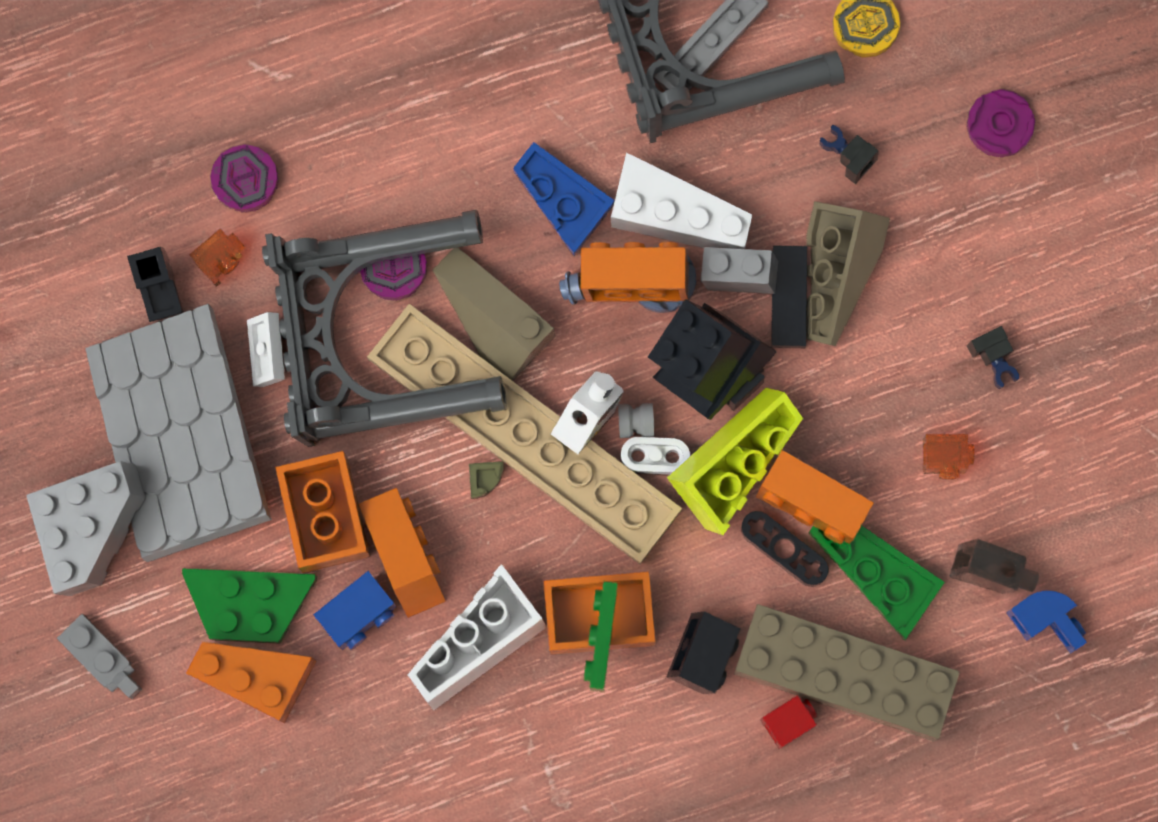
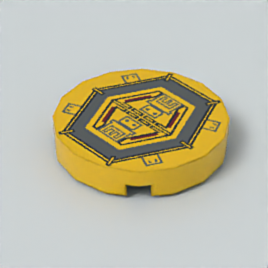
(866, 26)

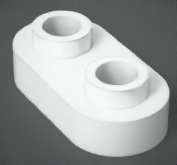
(655, 454)

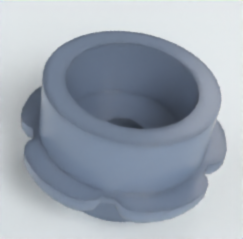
(571, 287)

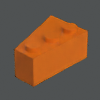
(814, 498)
(402, 551)
(253, 676)

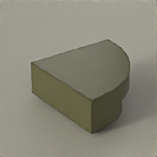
(484, 478)

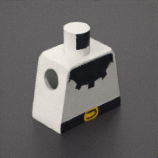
(595, 399)

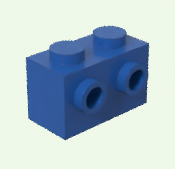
(356, 611)

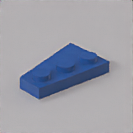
(563, 196)

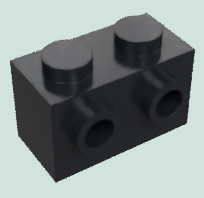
(704, 653)

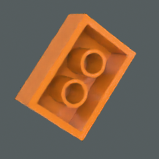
(634, 273)
(322, 512)

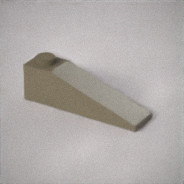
(843, 255)
(496, 320)

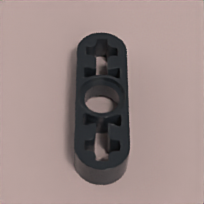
(758, 539)

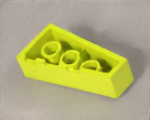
(734, 458)

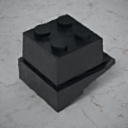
(707, 357)

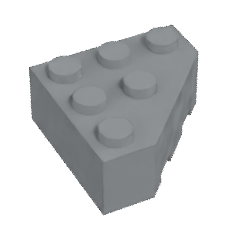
(85, 524)

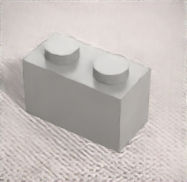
(739, 270)

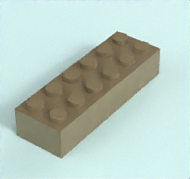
(847, 673)

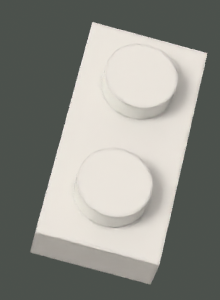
(265, 349)

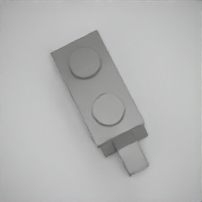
(99, 656)

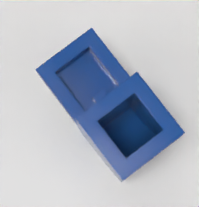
(1046, 610)

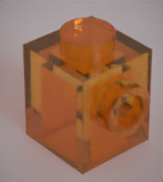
(947, 455)

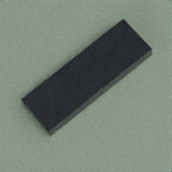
(790, 298)

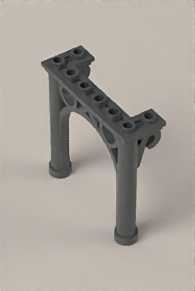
(676, 106)
(309, 256)

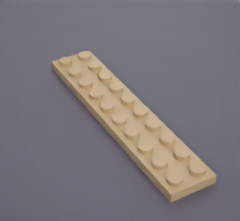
(588, 484)

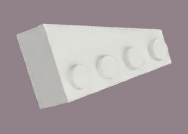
(674, 210)
(477, 640)

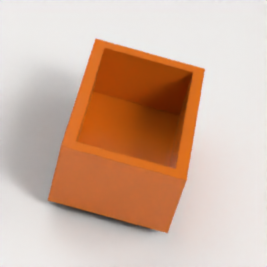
(571, 612)

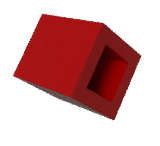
(790, 721)

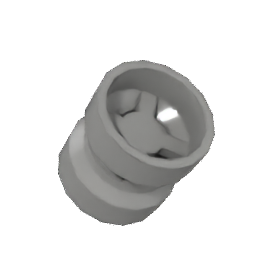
(636, 420)

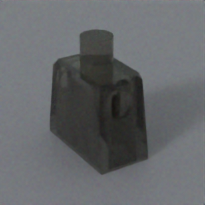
(992, 568)

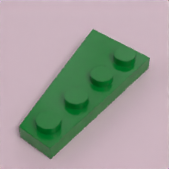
(885, 576)

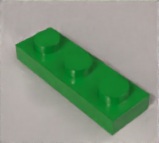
(600, 636)

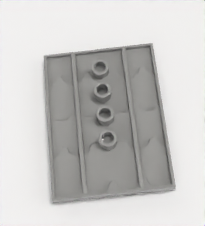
(181, 424)

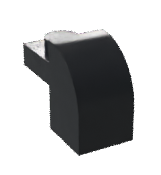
(156, 282)

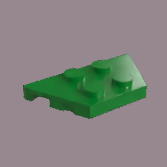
(247, 603)

